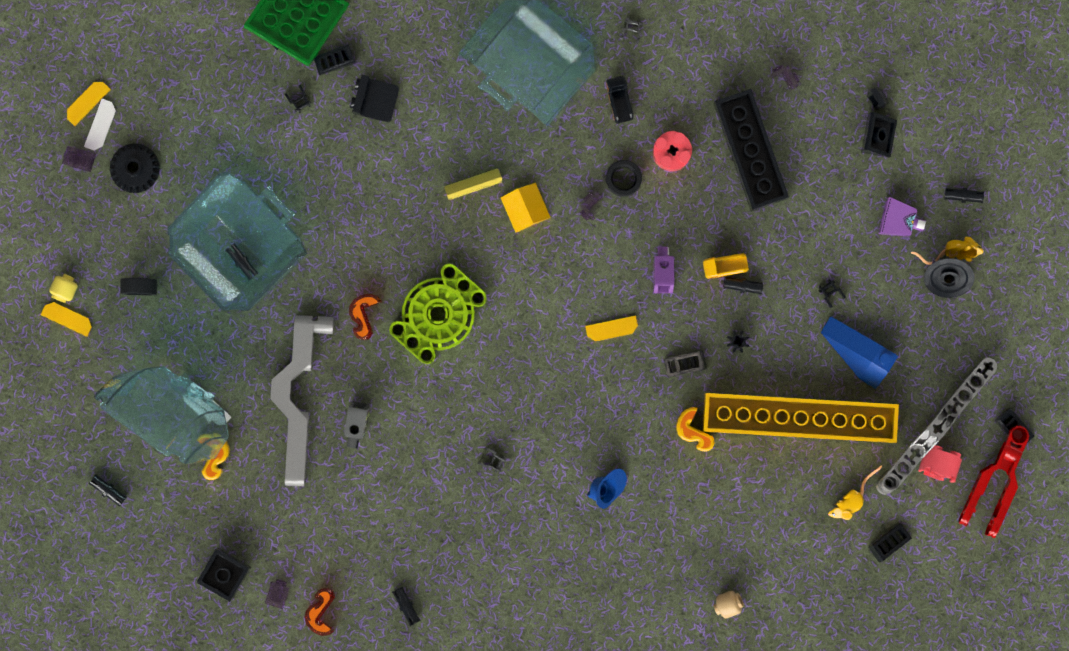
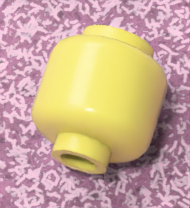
(63, 288)

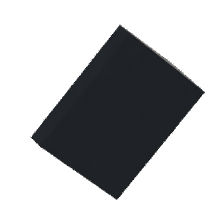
(879, 135)

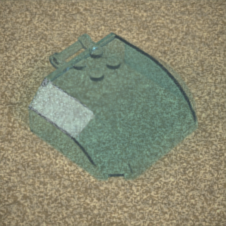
(531, 58)
(230, 214)
(167, 412)

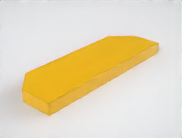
(86, 102)
(67, 318)
(612, 328)

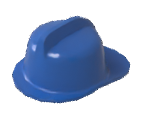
(608, 488)

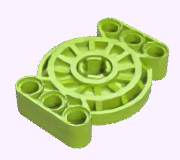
(438, 295)

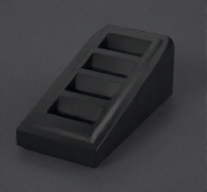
(346, 48)
(877, 98)
(701, 359)
(1009, 412)
(878, 553)

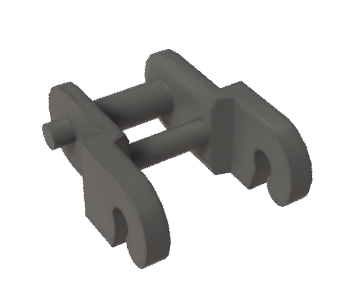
(633, 30)
(494, 456)

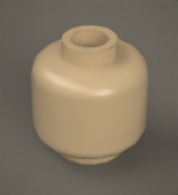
(728, 604)

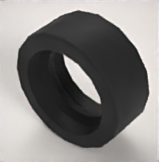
(609, 178)
(138, 286)

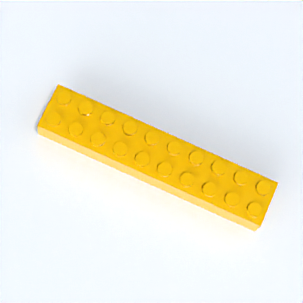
(800, 417)

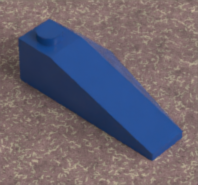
(864, 356)

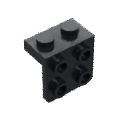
(374, 99)

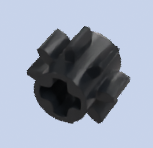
(739, 337)

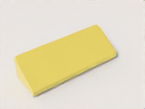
(473, 184)

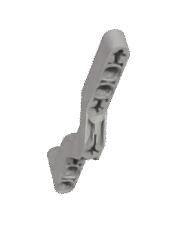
(281, 394)
(928, 438)

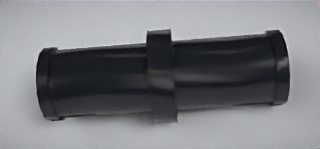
(964, 195)
(241, 261)
(743, 285)
(107, 490)
(406, 606)

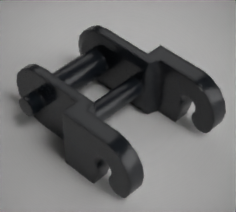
(307, 103)
(822, 289)

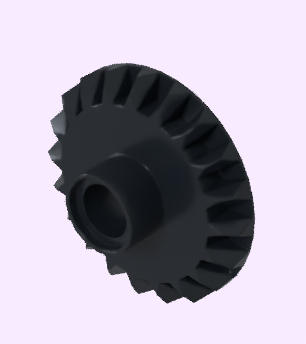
(147, 170)
(949, 277)

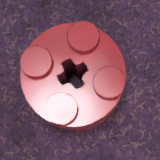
(666, 160)
(941, 464)

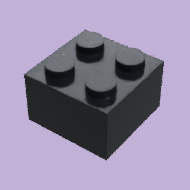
(223, 574)

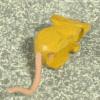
(961, 249)
(851, 501)

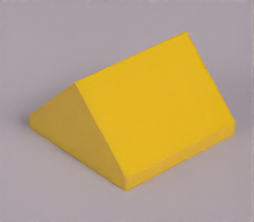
(525, 207)

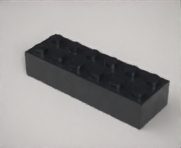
(751, 150)

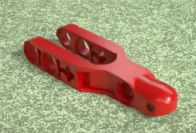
(1006, 460)

